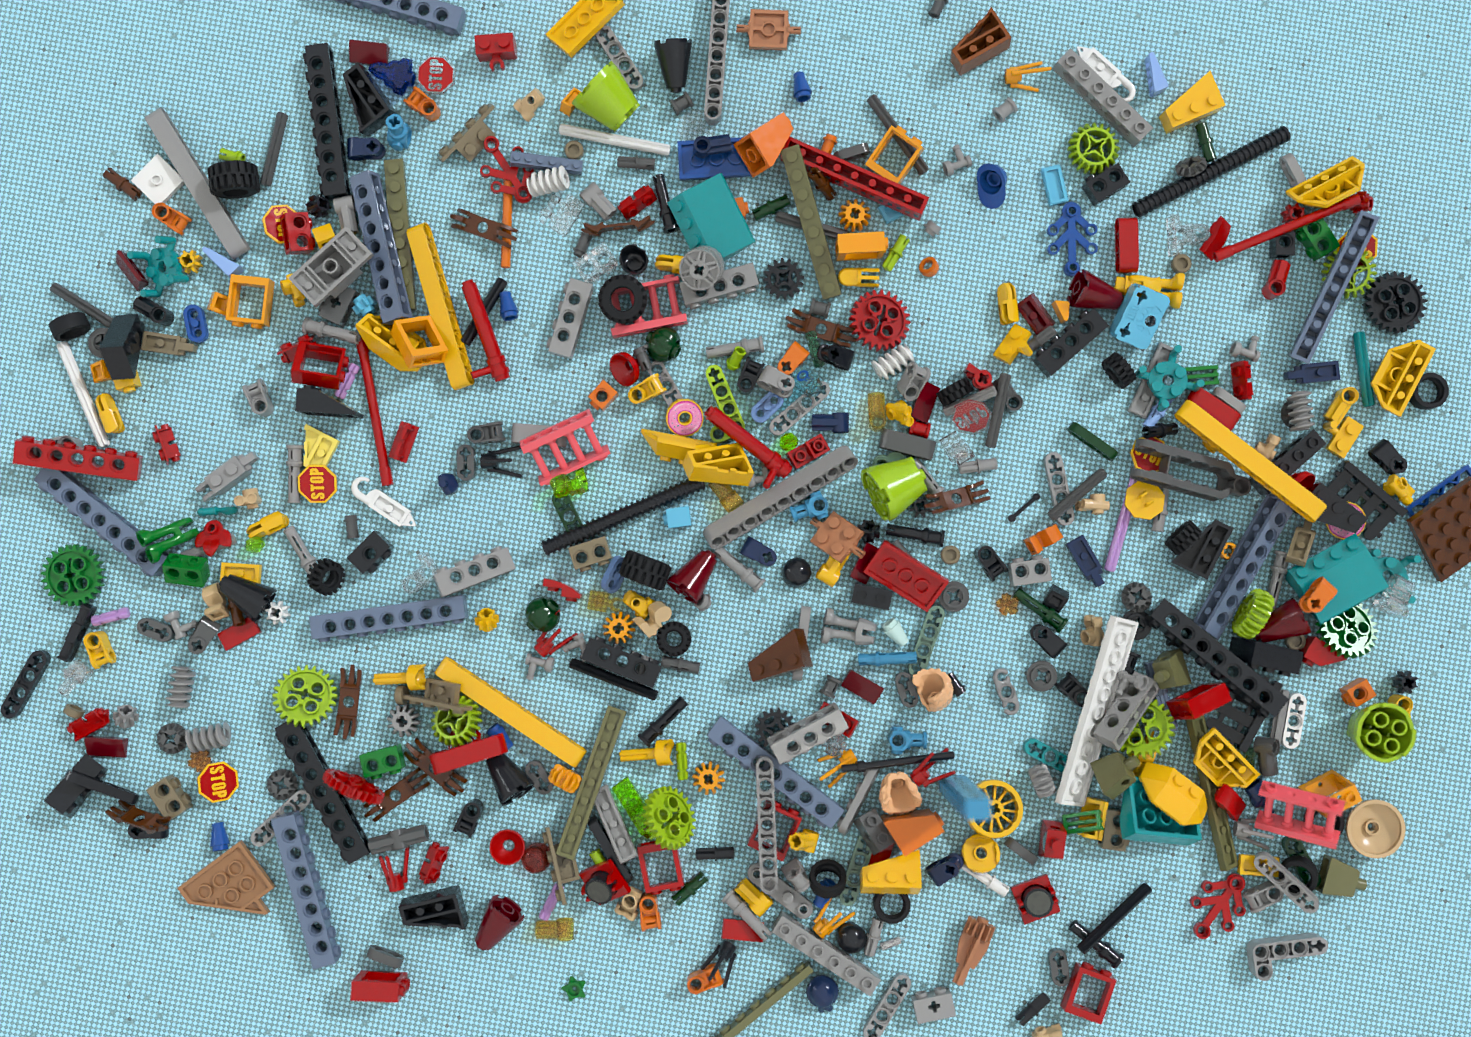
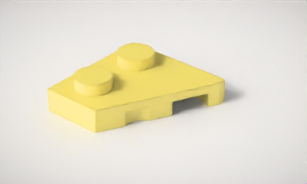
(318, 446)

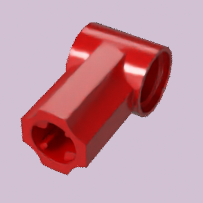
(1276, 278)

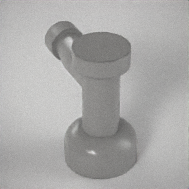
(963, 161)
(1237, 349)
(760, 479)
(180, 631)
(578, 642)
(534, 661)
(1139, 681)

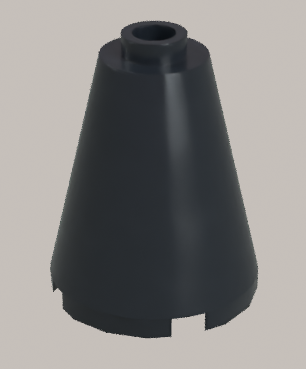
(674, 62)
(247, 595)
(508, 779)

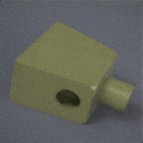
(1171, 669)
(1115, 773)
(1339, 878)

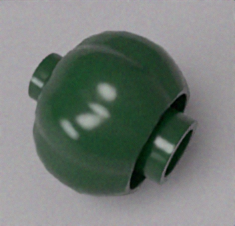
(663, 344)
(541, 614)

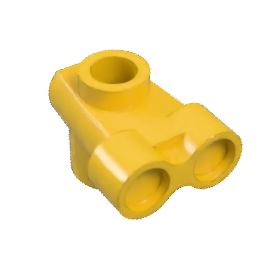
(289, 288)
(901, 412)
(1400, 488)
(640, 604)

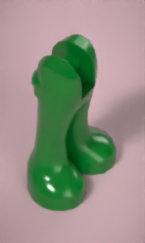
(155, 550)

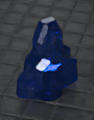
(395, 74)

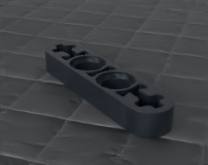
(28, 686)
(101, 786)
(605, 843)

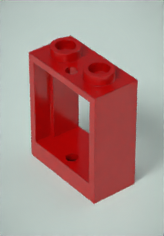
(319, 352)
(1199, 701)
(792, 813)
(655, 889)
(379, 986)
(1079, 1010)

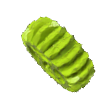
(1085, 134)
(1366, 267)
(1253, 613)
(446, 719)

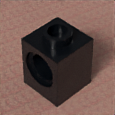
(1276, 251)

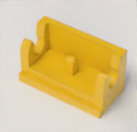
(1094, 804)

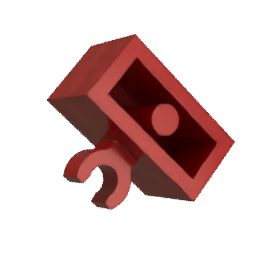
(495, 48)

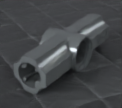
(398, 839)

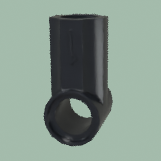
(153, 311)

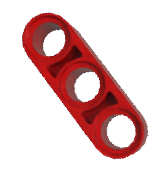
(1126, 245)
(1215, 407)

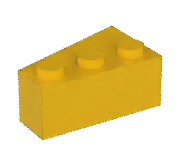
(1195, 104)
(719, 465)
(893, 875)

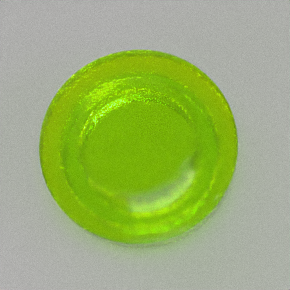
(788, 442)
(254, 544)

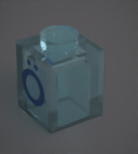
(806, 380)

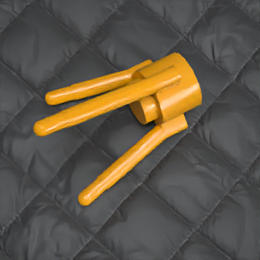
(1014, 75)
(847, 757)
(824, 926)

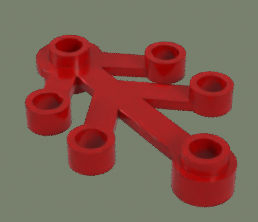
(508, 173)
(1220, 902)

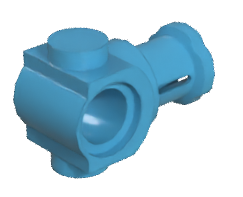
(398, 132)
(809, 508)
(908, 739)

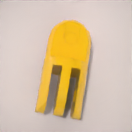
(668, 263)
(853, 277)
(1007, 304)
(109, 414)
(268, 525)

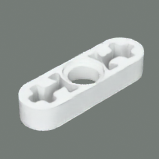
(1298, 727)

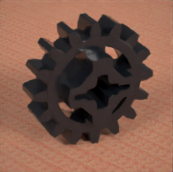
(790, 285)
(776, 720)

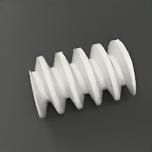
(548, 182)
(893, 361)

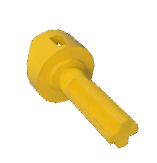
(413, 677)
(661, 753)

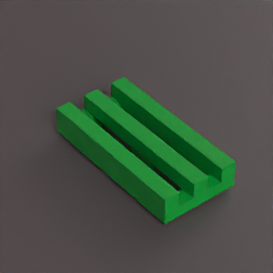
(1214, 374)
(1098, 820)

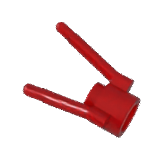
(545, 645)
(920, 774)
(395, 880)

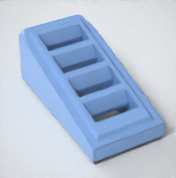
(1156, 80)
(226, 265)

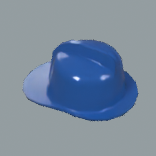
(991, 185)

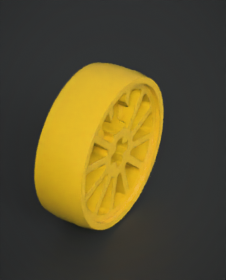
(1018, 812)

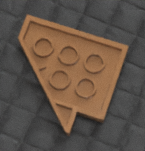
(230, 883)

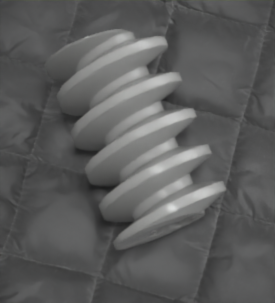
(1300, 410)
(180, 687)
(210, 739)

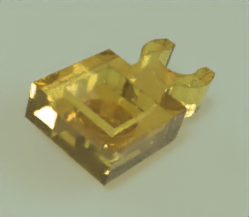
(600, 601)

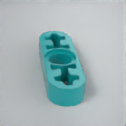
(1033, 753)

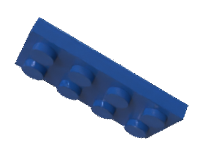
(697, 168)

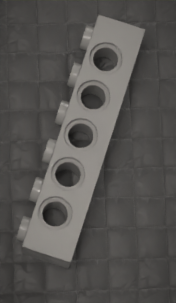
(1102, 97)
(825, 953)

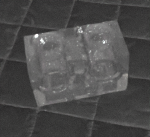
(592, 259)

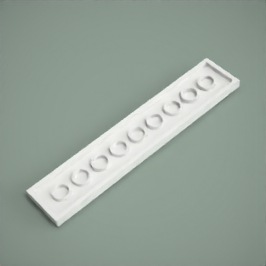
(1100, 696)

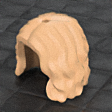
(933, 688)
(899, 794)

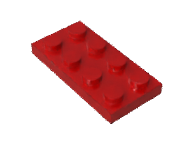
(905, 575)

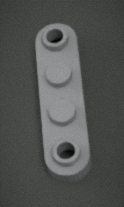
(855, 805)
(784, 894)

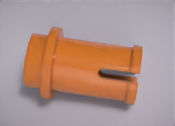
(829, 142)

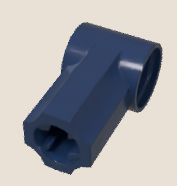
(714, 145)
(833, 422)

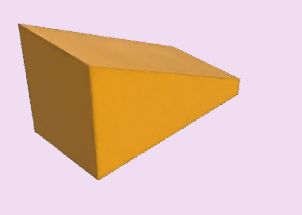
(566, 104)

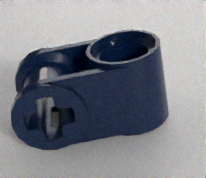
(361, 149)
(755, 550)
(945, 868)

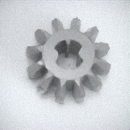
(408, 715)
(1042, 781)

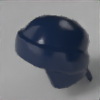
(822, 992)

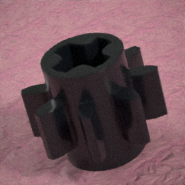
(318, 206)
(914, 508)
(870, 531)
(1409, 683)

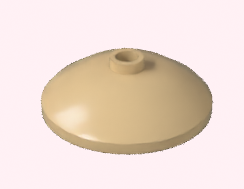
(1386, 830)

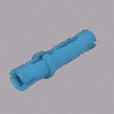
(887, 658)

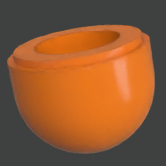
(932, 271)

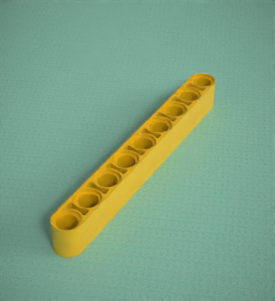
(440, 304)
(1250, 461)
(511, 712)

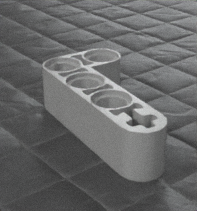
(1286, 951)

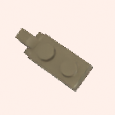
(166, 344)
(1301, 544)

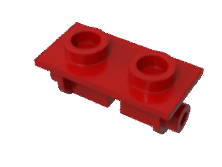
(644, 197)
(289, 350)
(1240, 373)
(403, 442)
(167, 451)
(95, 720)
(431, 871)

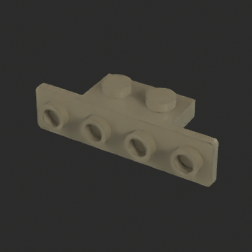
(471, 138)
(440, 694)
(564, 869)

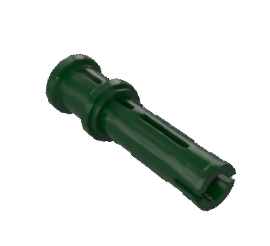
(1047, 616)

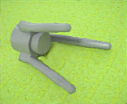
(1244, 830)

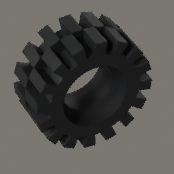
(1119, 370)
(954, 391)
(1183, 537)
(318, 572)
(673, 650)

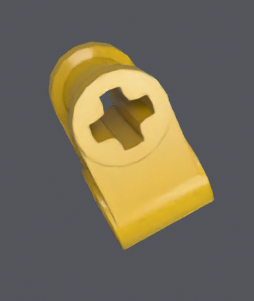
(650, 388)
(99, 650)

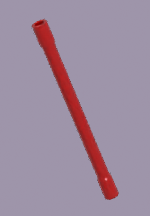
(1230, 250)
(384, 470)

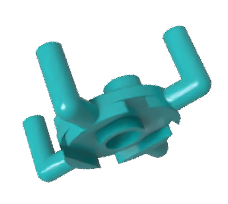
(156, 262)
(1175, 372)
(1394, 566)

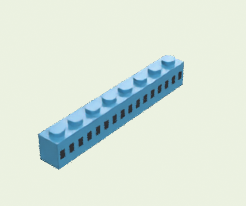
(966, 798)

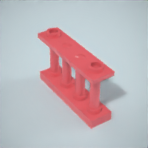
(642, 326)
(564, 428)
(1294, 828)

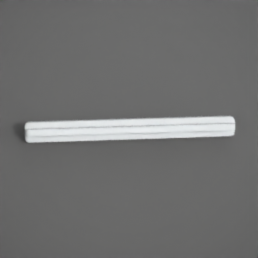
(614, 139)
(83, 394)

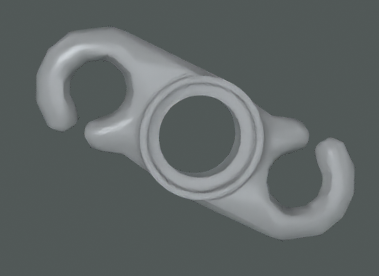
(1005, 700)

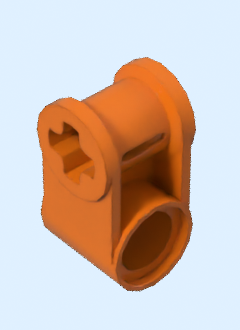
(420, 103)
(173, 219)
(793, 357)
(1319, 593)
(649, 915)
(703, 975)

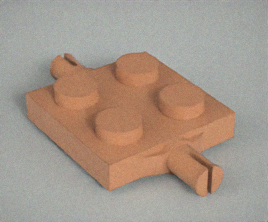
(768, 29)
(837, 537)

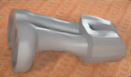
(858, 625)

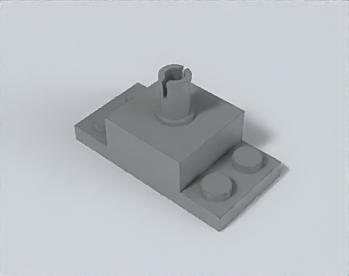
(332, 267)

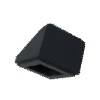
(1056, 598)

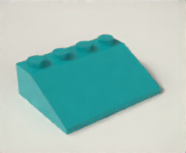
(711, 218)
(1348, 569)
(1146, 822)

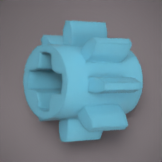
(364, 305)

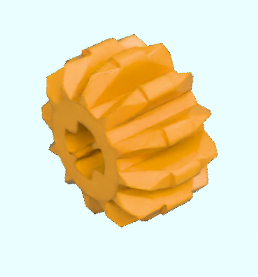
(846, 213)
(614, 622)
(715, 777)
(565, 778)

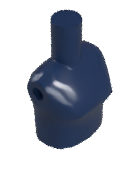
(448, 483)
(1253, 791)

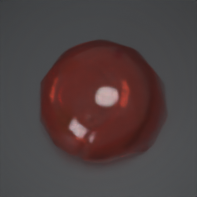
(535, 858)

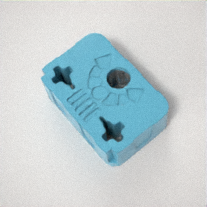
(1133, 313)

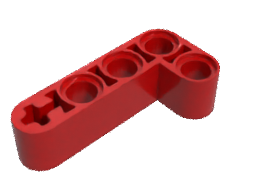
(468, 753)

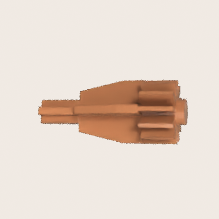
(972, 946)

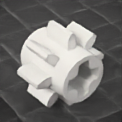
(273, 610)

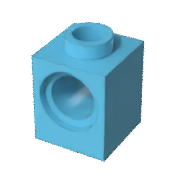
(677, 517)

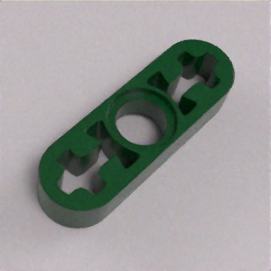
(1092, 441)
(561, 513)
(1299, 847)

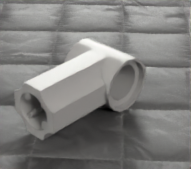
(595, 198)
(346, 212)

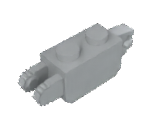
(227, 475)

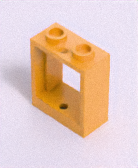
(900, 132)
(860, 246)
(236, 282)
(422, 356)
(1330, 783)

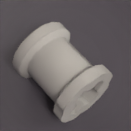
(1005, 110)

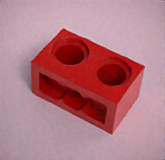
(292, 233)

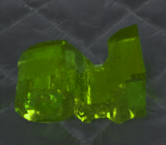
(563, 485)

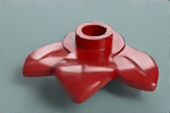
(211, 540)

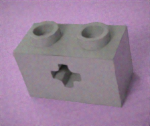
(943, 1004)

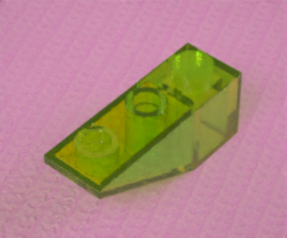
(632, 803)

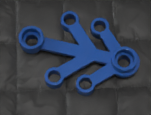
(1072, 236)

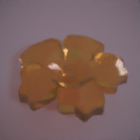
(1007, 604)
(199, 760)

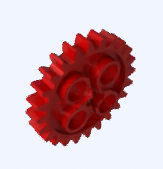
(895, 327)
(353, 786)

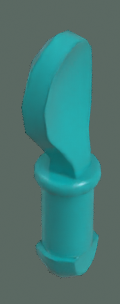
(216, 510)

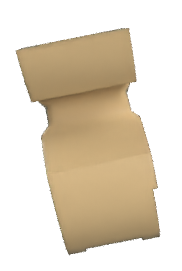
(215, 601)
(658, 613)

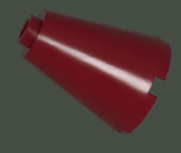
(1093, 292)
(693, 576)
(1284, 623)
(498, 921)

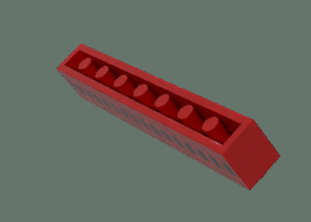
(862, 181)

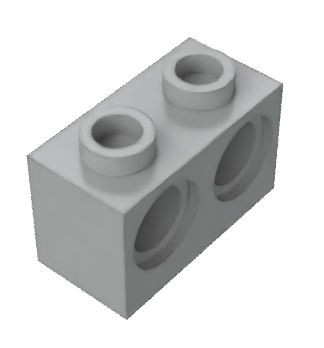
(1029, 575)

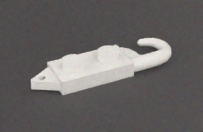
(1106, 70)
(383, 504)

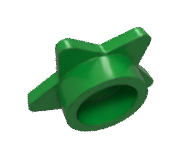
(574, 993)

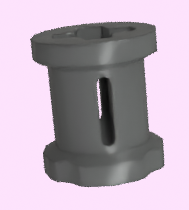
(681, 103)
(820, 308)
(830, 686)

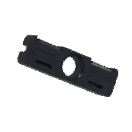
(77, 632)

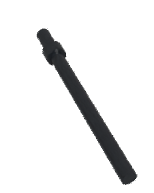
(862, 766)

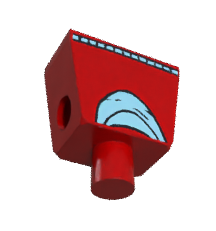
(1052, 840)

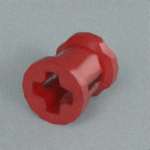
(982, 373)
(920, 429)

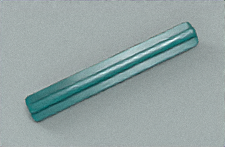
(1363, 369)

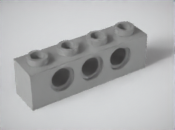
(745, 272)
(567, 348)
(447, 587)
(1125, 720)
(797, 731)

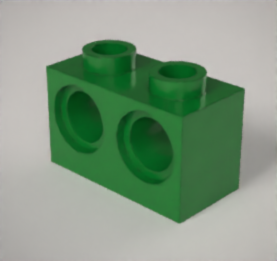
(1321, 234)
(186, 570)
(381, 758)

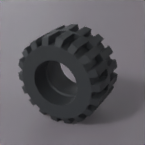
(233, 179)
(607, 307)
(645, 570)

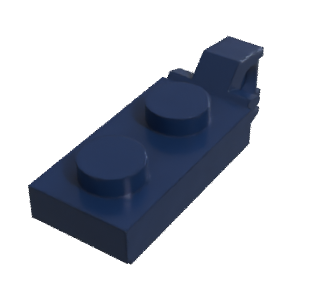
(1314, 372)
(1085, 560)

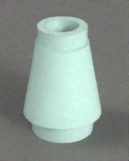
(894, 630)

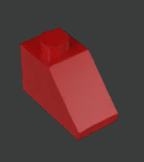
(1317, 654)

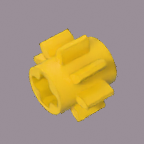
(186, 257)
(486, 619)

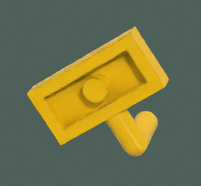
(1012, 344)
(1343, 436)

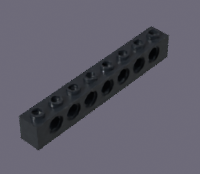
(315, 55)
(1273, 700)
(320, 802)

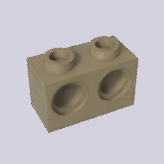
(589, 549)
(165, 801)
(1112, 829)

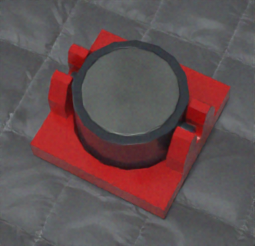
(604, 884)
(1035, 900)

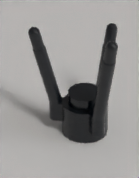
(491, 460)
(726, 952)

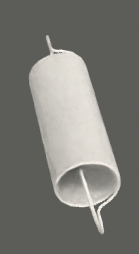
(890, 943)

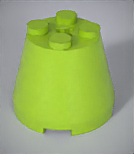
(607, 98)
(893, 486)
(1390, 735)

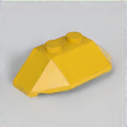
(1330, 185)
(380, 341)
(1400, 375)
(673, 446)
(1223, 762)
(1174, 793)

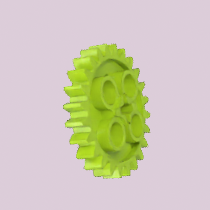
(298, 712)
(1159, 722)
(678, 826)

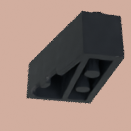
(368, 100)
(122, 346)
(1338, 511)
(1204, 552)
(1267, 656)
(69, 797)
(435, 908)

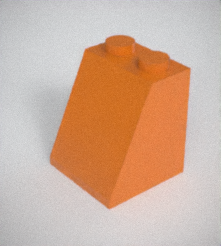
(764, 144)
(913, 829)

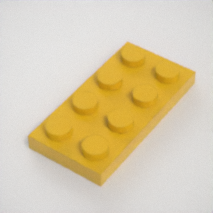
(582, 24)

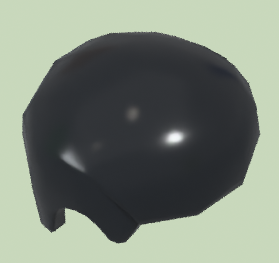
(633, 259)
(796, 572)
(851, 937)

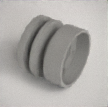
(701, 256)

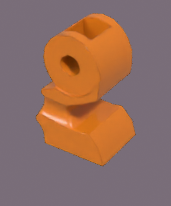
(1043, 539)

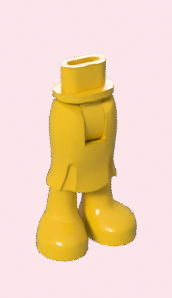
(1175, 284)

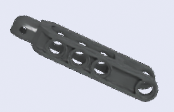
(1227, 483)

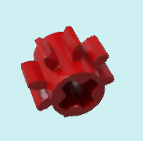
(1366, 203)
(1296, 209)

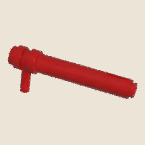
(495, 359)
(772, 460)

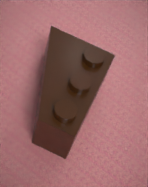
(782, 657)

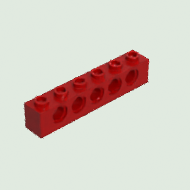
(24, 455)

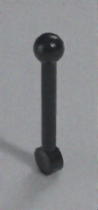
(1012, 518)

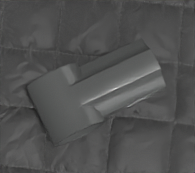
(1011, 395)
(1267, 754)

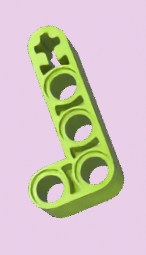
(728, 399)

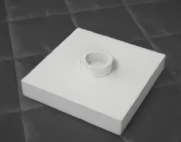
(158, 180)

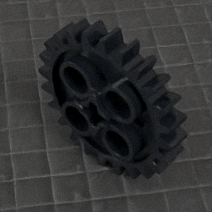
(1378, 307)

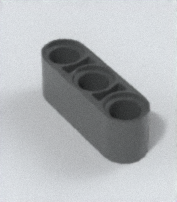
(907, 444)

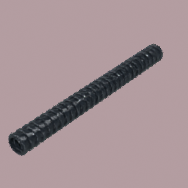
(1212, 171)
(621, 515)

